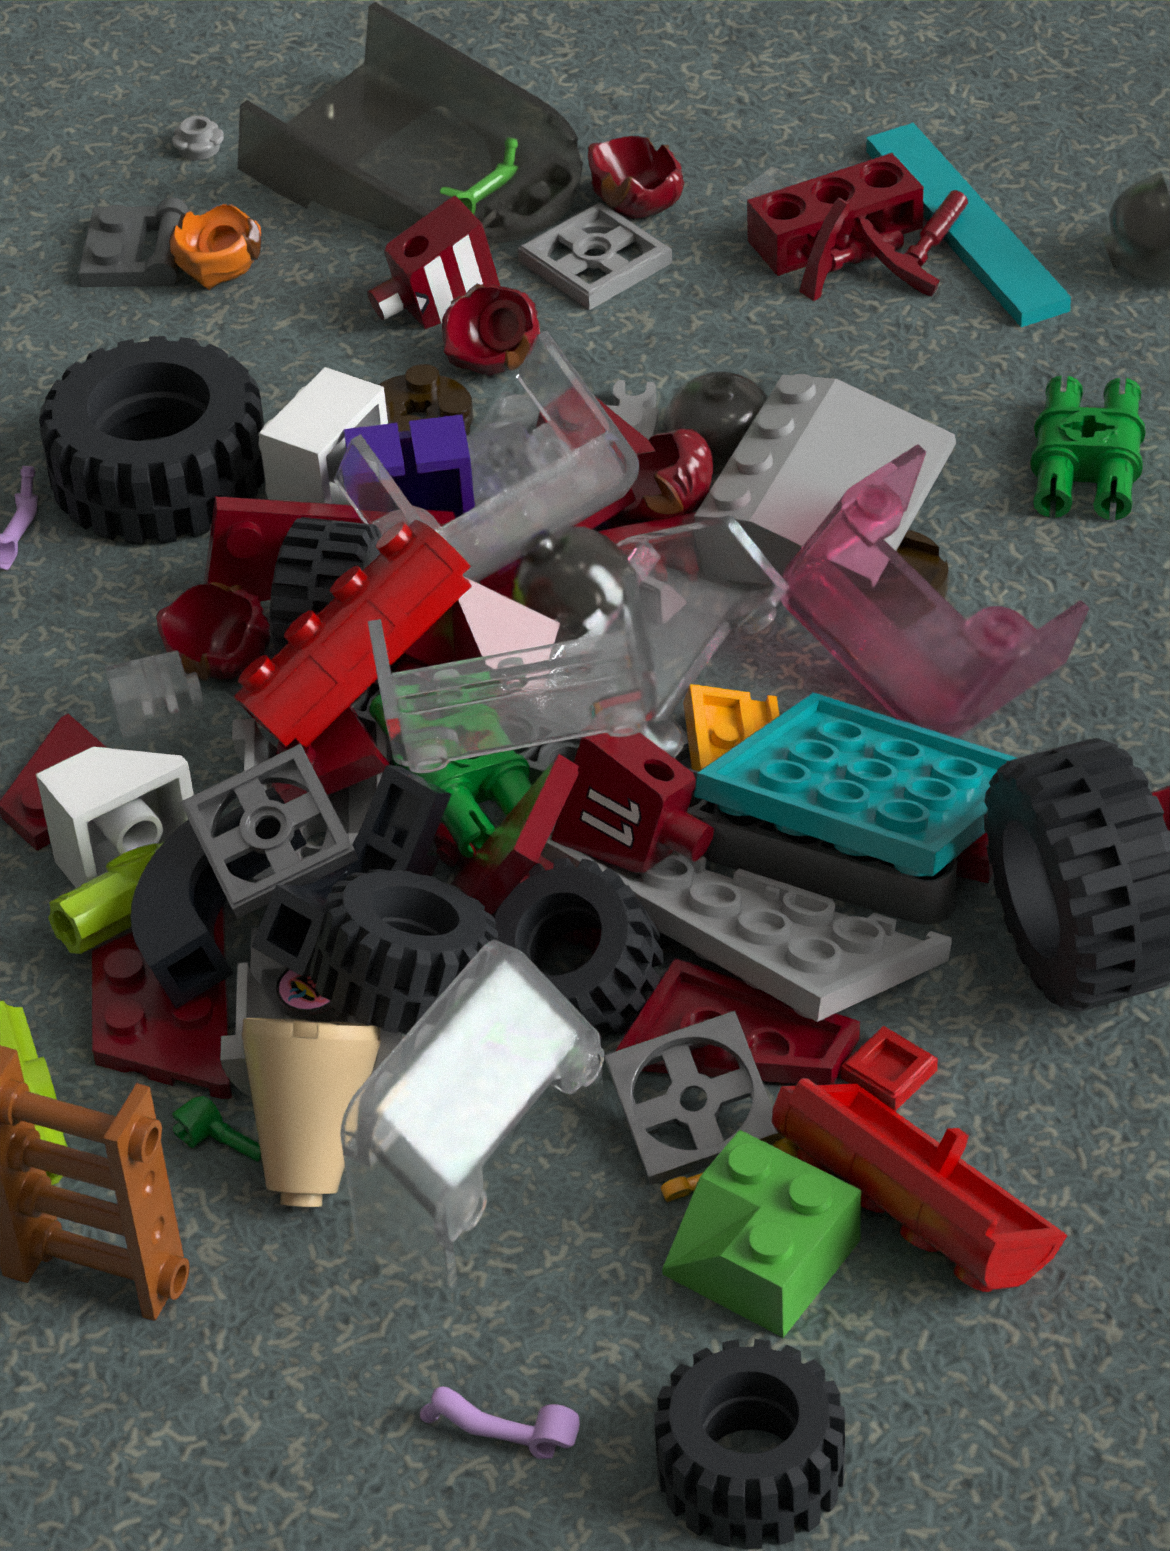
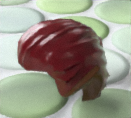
(635, 176)
(489, 329)
(672, 477)
(215, 630)

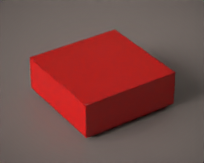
(889, 1067)

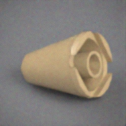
(299, 1092)

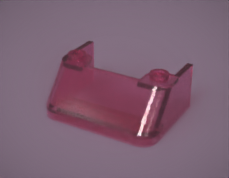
(899, 630)

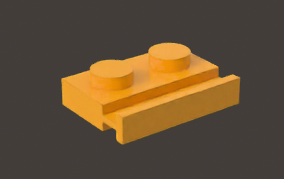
(721, 720)

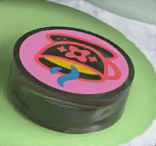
(301, 1000)

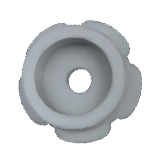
(197, 138)

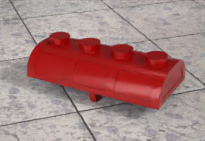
(332, 652)
(918, 1183)

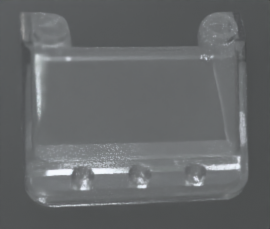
(693, 591)

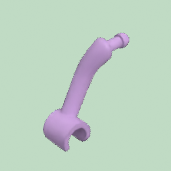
(26, 511)
(552, 1427)

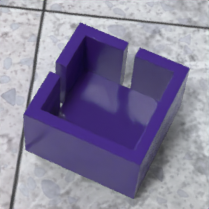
(427, 462)

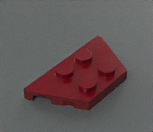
(143, 1031)

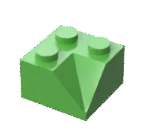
(764, 1233)

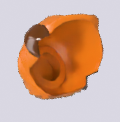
(215, 244)

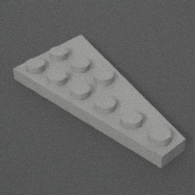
(775, 933)

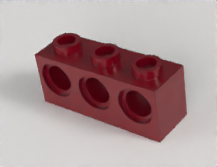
(789, 219)

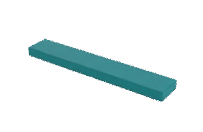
(978, 234)

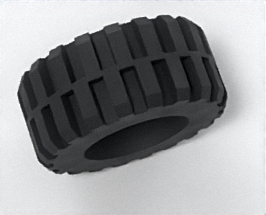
(142, 392)
(1082, 872)

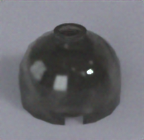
(1142, 231)
(717, 408)
(570, 577)

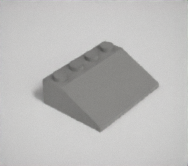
(807, 451)

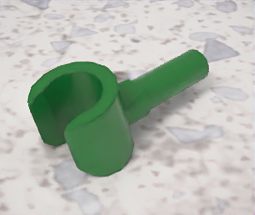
(202, 1119)

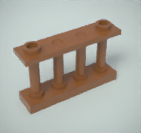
(132, 1169)

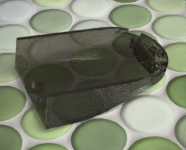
(408, 127)

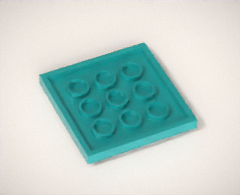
(858, 783)

